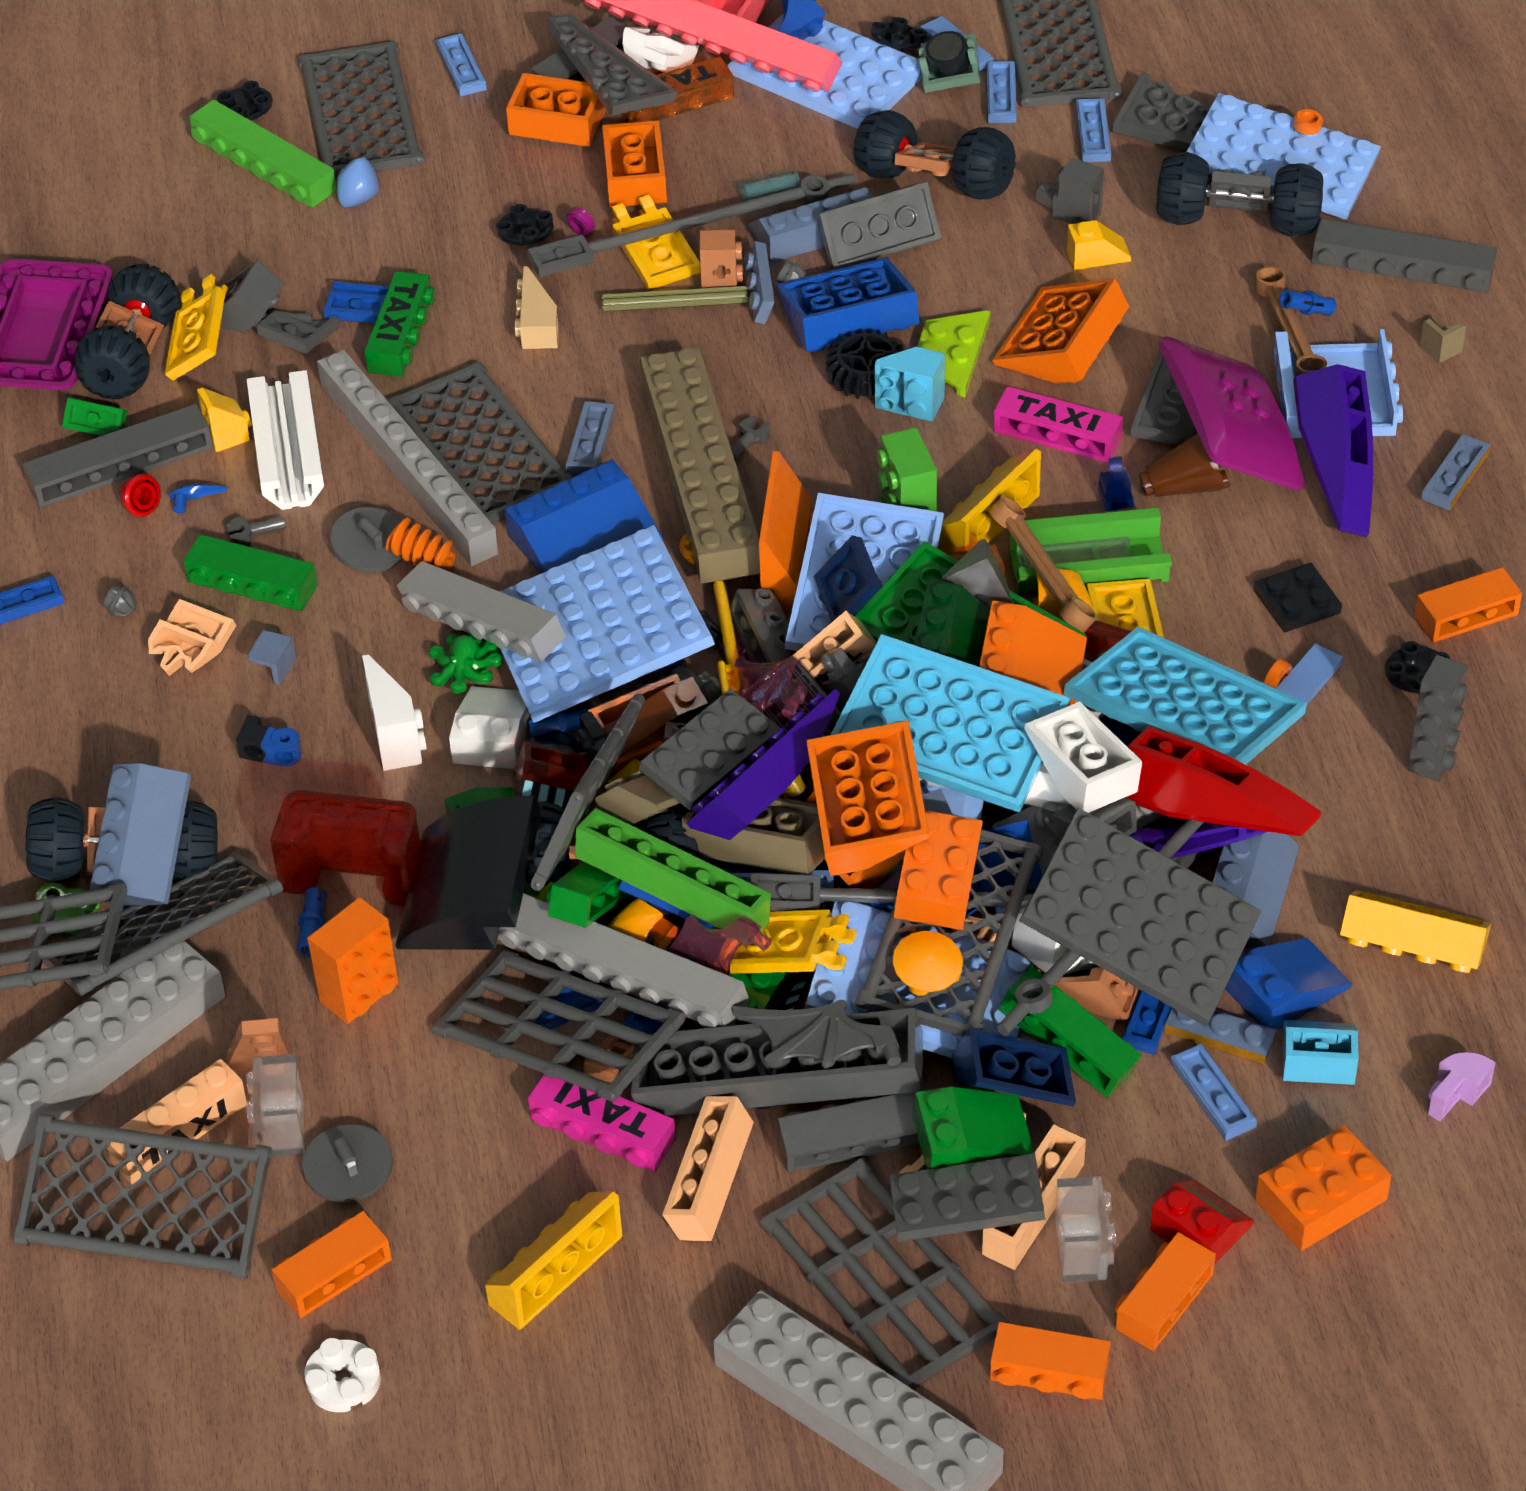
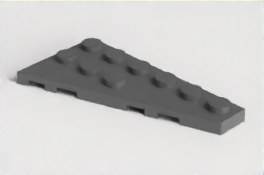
(610, 73)
(1160, 115)

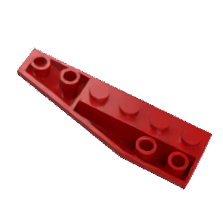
(1211, 787)

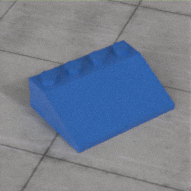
(849, 300)
(577, 517)

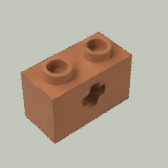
(719, 258)

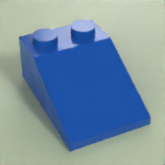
(1284, 981)

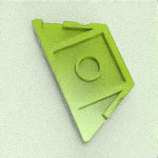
(961, 342)

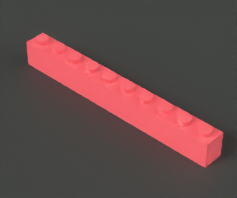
(734, 36)

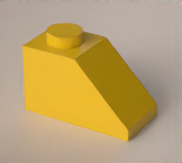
(1095, 245)
(225, 419)

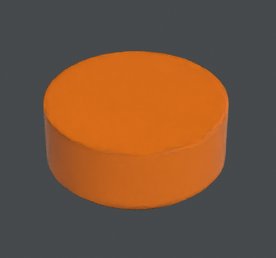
(1308, 122)
(1277, 673)

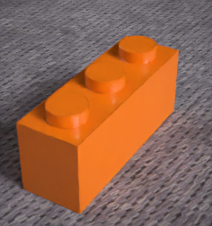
(1467, 604)
(331, 1264)
(1164, 1291)
(1050, 1361)

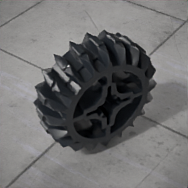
(853, 361)

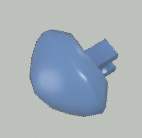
(357, 183)

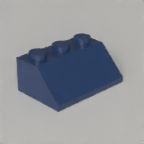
(1014, 1066)

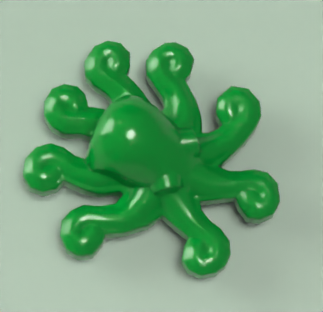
(464, 661)

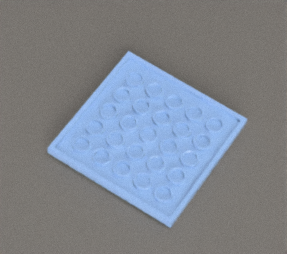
(620, 619)

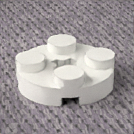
(337, 1356)

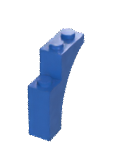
(801, 18)

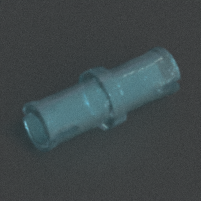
(770, 185)

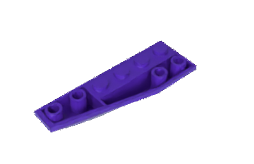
(1339, 439)
(769, 775)

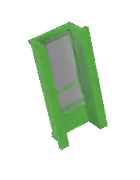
(1097, 547)

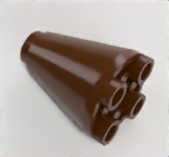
(1184, 471)

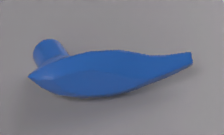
(193, 491)

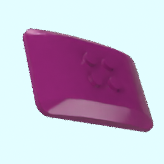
(44, 317)
(1234, 413)

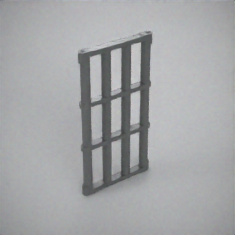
(588, 788)
(42, 950)
(570, 1045)
(888, 1307)

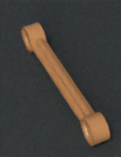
(1270, 284)
(1074, 610)

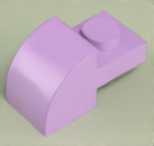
(1459, 1077)

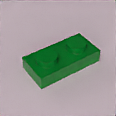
(93, 417)

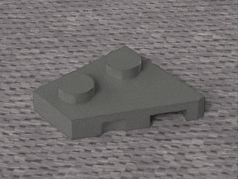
(296, 330)

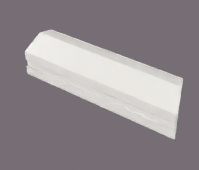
(286, 440)

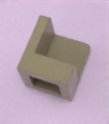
(1442, 342)

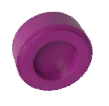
(580, 221)

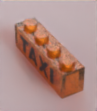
(695, 87)

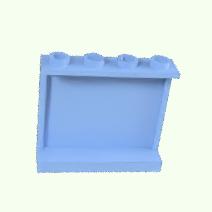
(1369, 357)

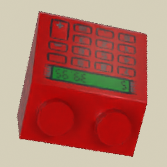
(1200, 1216)

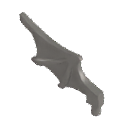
(819, 1033)

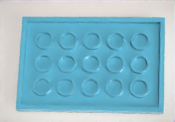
(1185, 694)
(960, 719)

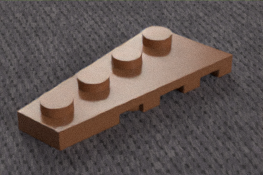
(254, 1040)

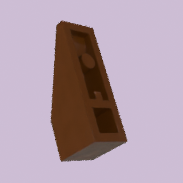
(672, 704)

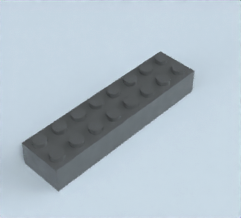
(734, 1064)

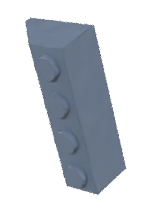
(798, 228)
(141, 832)
(1259, 874)

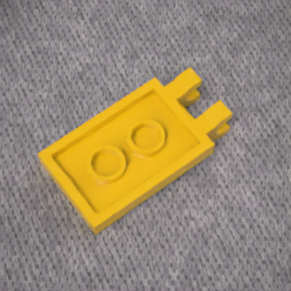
(660, 258)
(195, 328)
(1126, 604)
(797, 944)

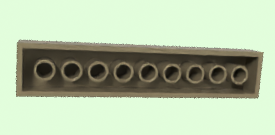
(700, 465)

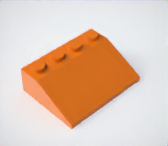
(1063, 330)
(784, 531)
(1031, 647)
(867, 795)

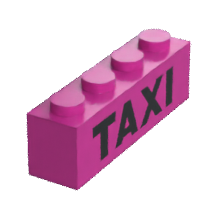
(1058, 424)
(612, 1127)

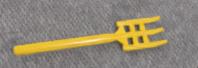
(728, 674)

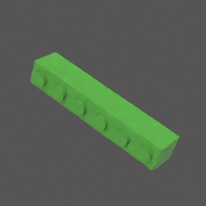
(263, 153)
(669, 872)

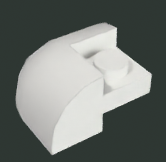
(657, 50)

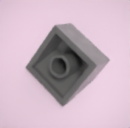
(249, 297)

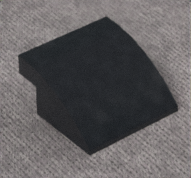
(470, 875)

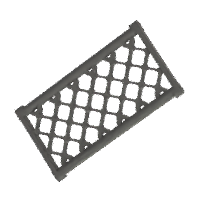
(387, 58)
(1030, 89)
(510, 418)
(185, 927)
(866, 997)
(48, 1124)

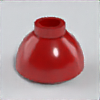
(140, 495)

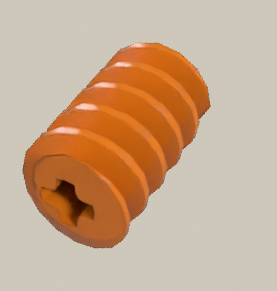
(419, 547)

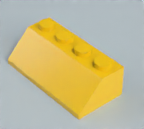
(971, 518)
(1415, 929)
(555, 1258)

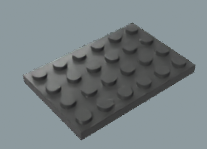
(1141, 916)

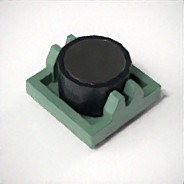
(949, 61)

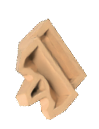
(189, 637)

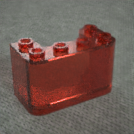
(345, 836)

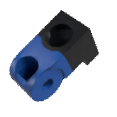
(268, 744)

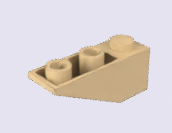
(537, 314)

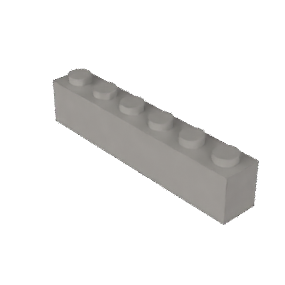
(481, 611)

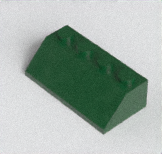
(952, 622)

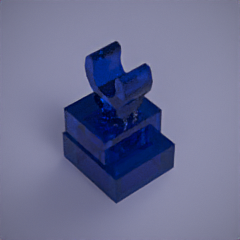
(1115, 486)

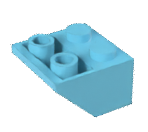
(911, 383)
(1320, 1052)

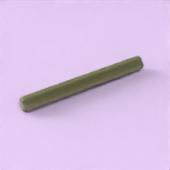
(674, 298)

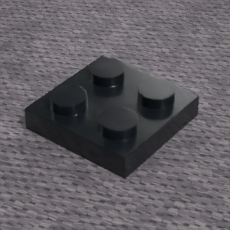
(1297, 597)

